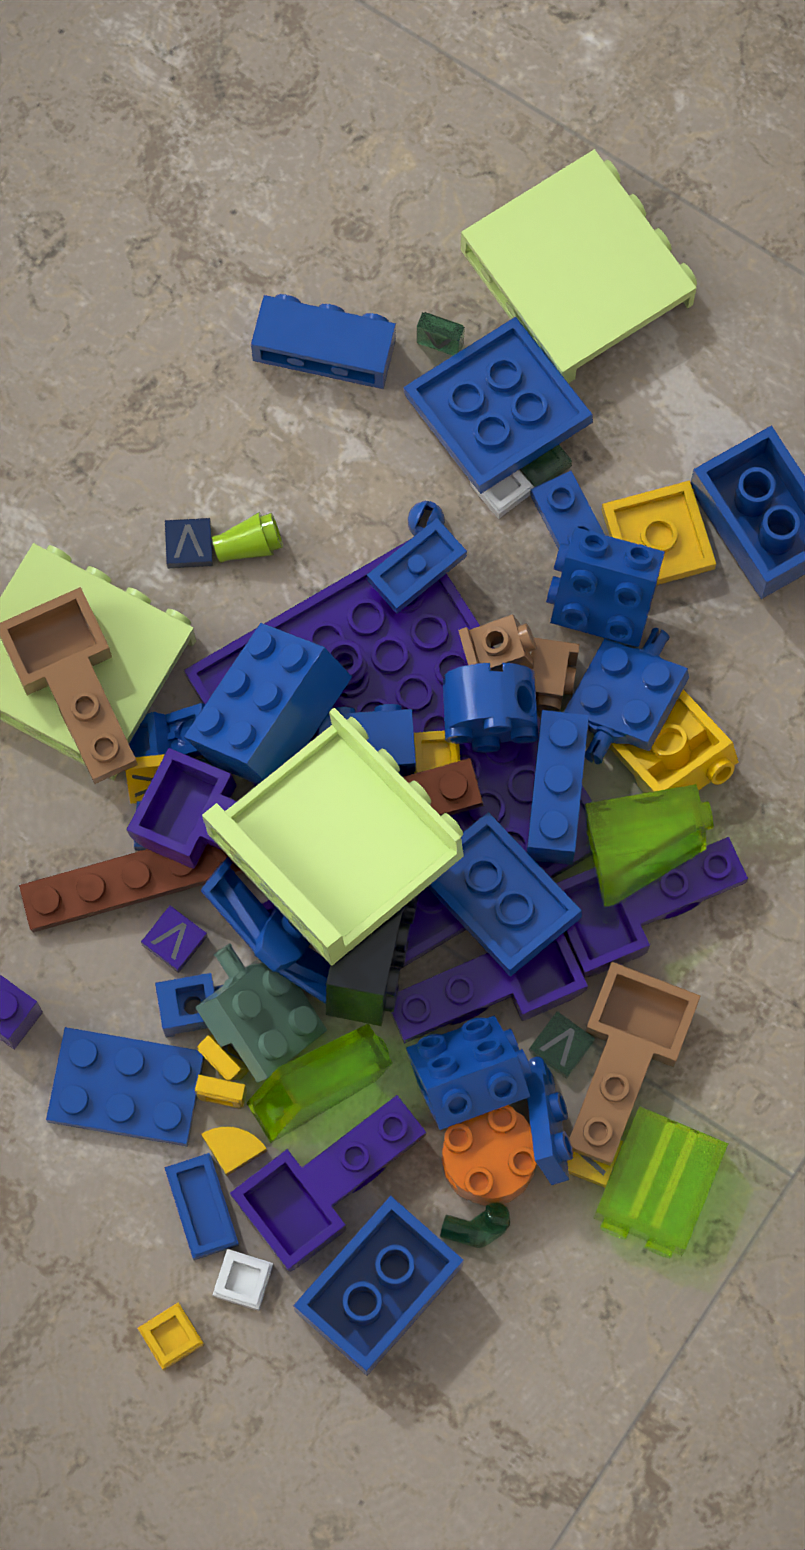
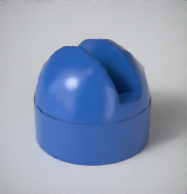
(417, 512)

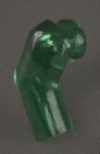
(481, 1229)

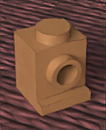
(515, 639)
(551, 672)

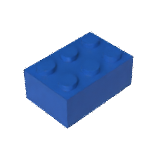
(757, 508)
(268, 704)
(378, 1285)

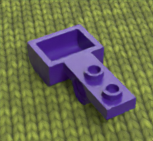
(173, 806)
(617, 931)
(477, 984)
(296, 1203)

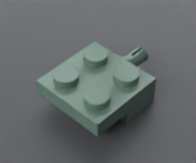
(259, 1014)

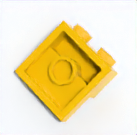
(684, 753)

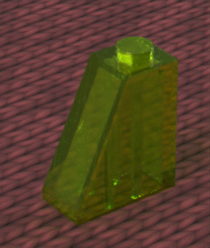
(644, 837)
(319, 1081)

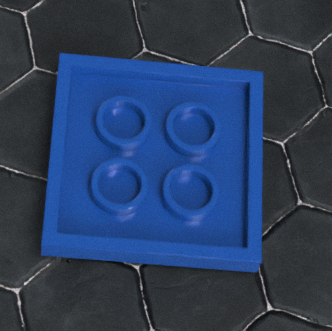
(498, 405)

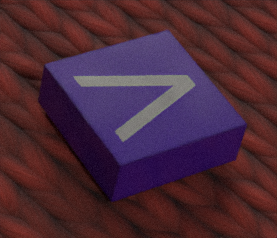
(174, 939)

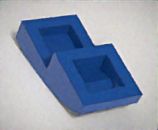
(165, 731)

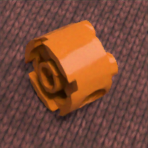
(489, 1156)

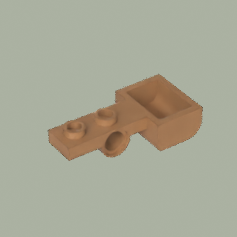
(57, 649)
(640, 1023)

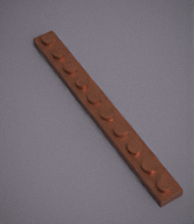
(151, 875)

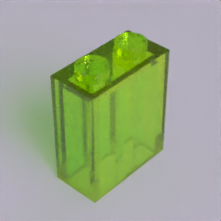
(660, 1183)

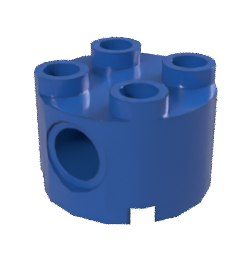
(490, 706)

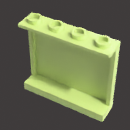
(578, 263)
(140, 639)
(337, 838)

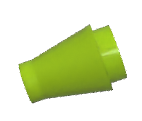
(249, 539)

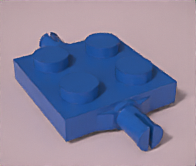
(627, 694)

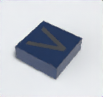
(188, 543)

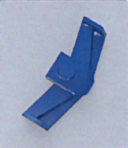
(268, 935)

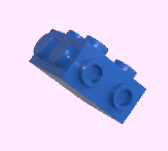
(604, 586)
(469, 1071)

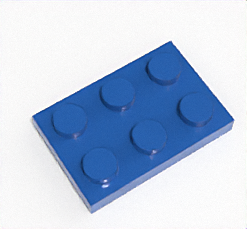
(504, 896)
(125, 1087)

